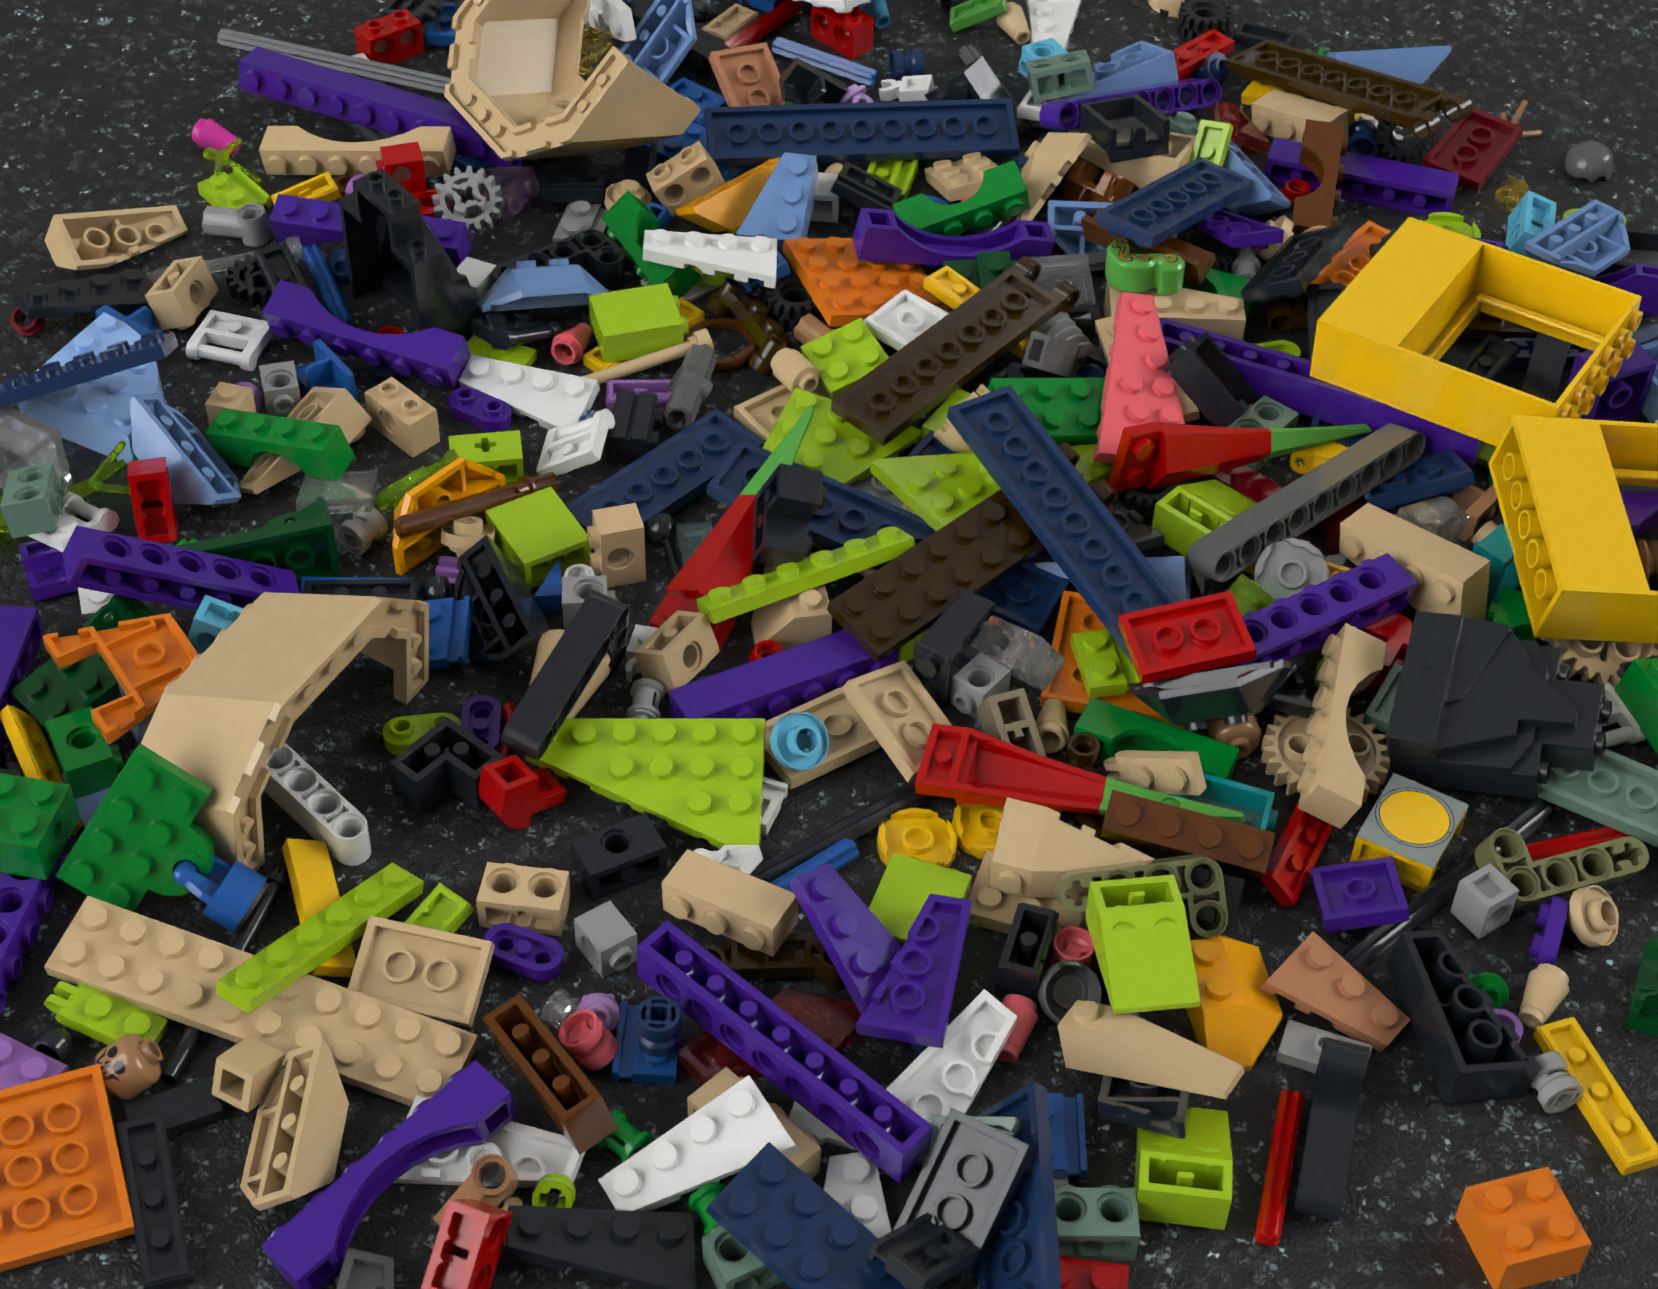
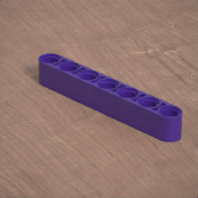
(1165, 97)

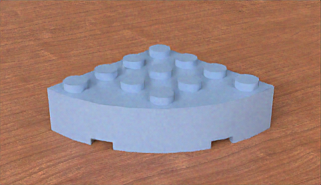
(99, 410)

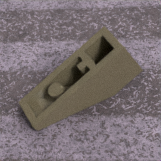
(1011, 720)

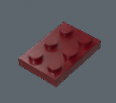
(1474, 148)

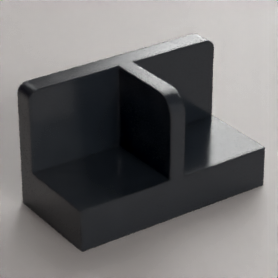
(809, 85)
(640, 162)

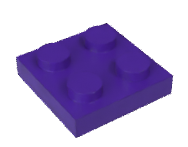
(1359, 894)

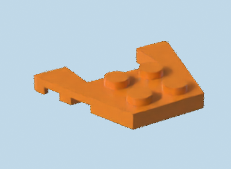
(142, 657)

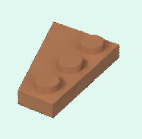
(1332, 988)

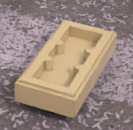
(730, 22)

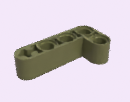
(1565, 868)
(1194, 897)

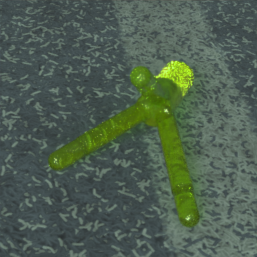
(222, 158)
(104, 471)

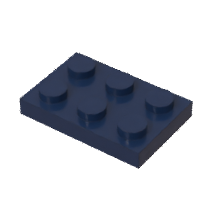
(1425, 478)

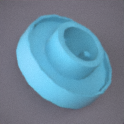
(799, 741)

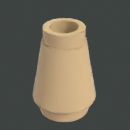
(1014, 23)
(1053, 725)
(1542, 995)

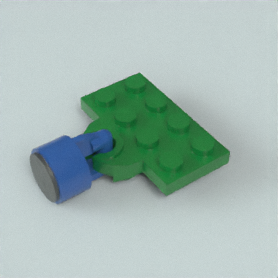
(149, 841)

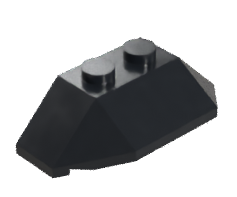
(504, 608)
(1215, 694)

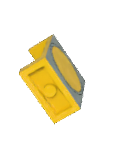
(1411, 827)

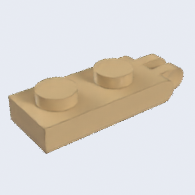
(1159, 771)

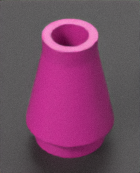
(211, 134)

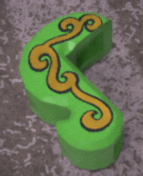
(1143, 271)

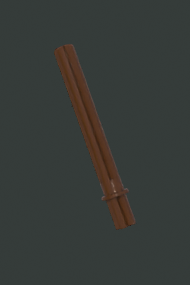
(471, 505)

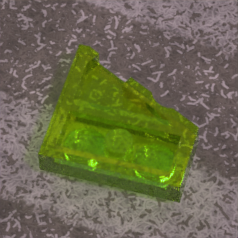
(395, 492)

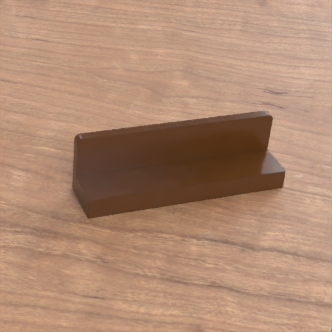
(1197, 260)

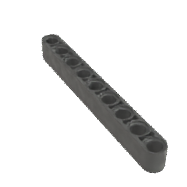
(1305, 501)

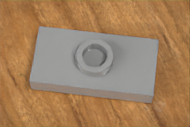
(1303, 1045)

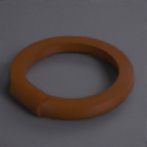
(739, 358)

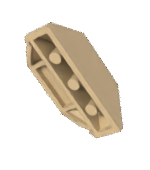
(297, 1129)

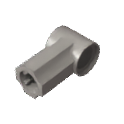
(245, 222)

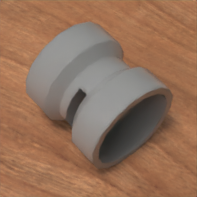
(358, 533)
(1554, 1085)

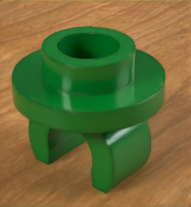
(1493, 985)

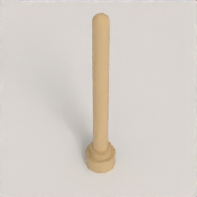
(651, 360)

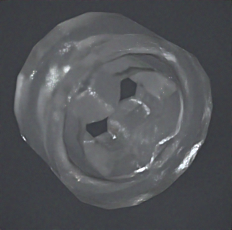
(559, 1008)

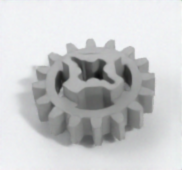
(463, 188)

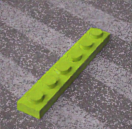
(798, 577)
(318, 938)

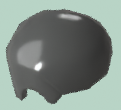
(1589, 161)
(1066, 984)

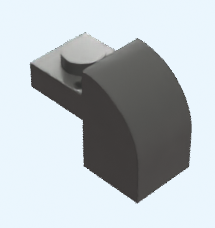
(1051, 354)

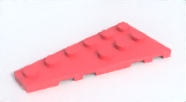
(1135, 381)

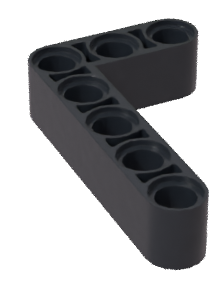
(595, 630)

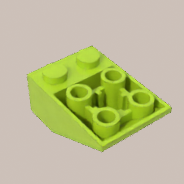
(1195, 511)
(1142, 944)
(1187, 1177)

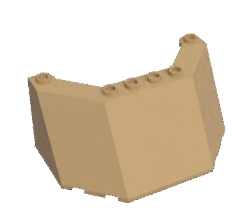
(525, 53)
(258, 680)

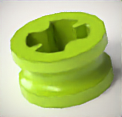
(558, 1181)

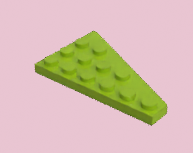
(832, 442)
(951, 484)
(685, 770)

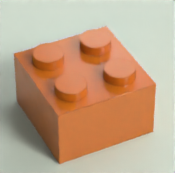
(1522, 1229)

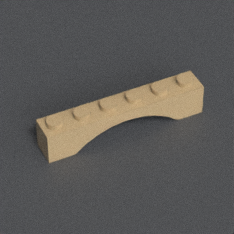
(297, 152)
(1332, 778)

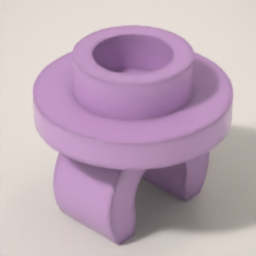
(856, 94)
(603, 1006)

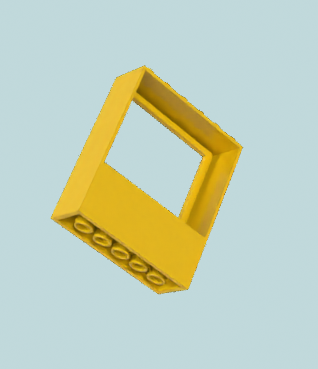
(1422, 294)
(1571, 525)

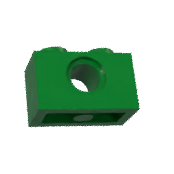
(83, 753)

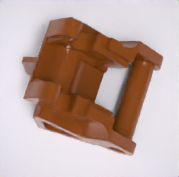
(1088, 185)

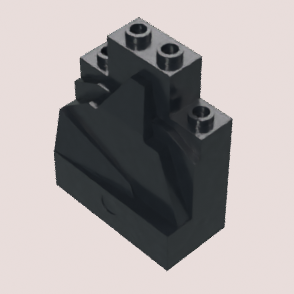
(396, 250)
(1490, 710)

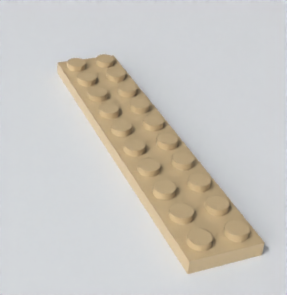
(177, 977)

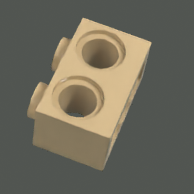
(685, 177)
(524, 897)

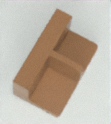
(1480, 507)

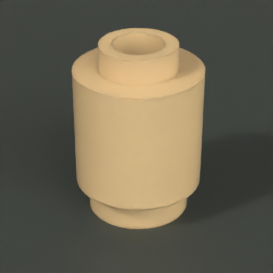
(795, 370)

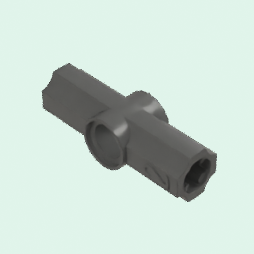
(690, 386)

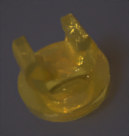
(1515, 189)

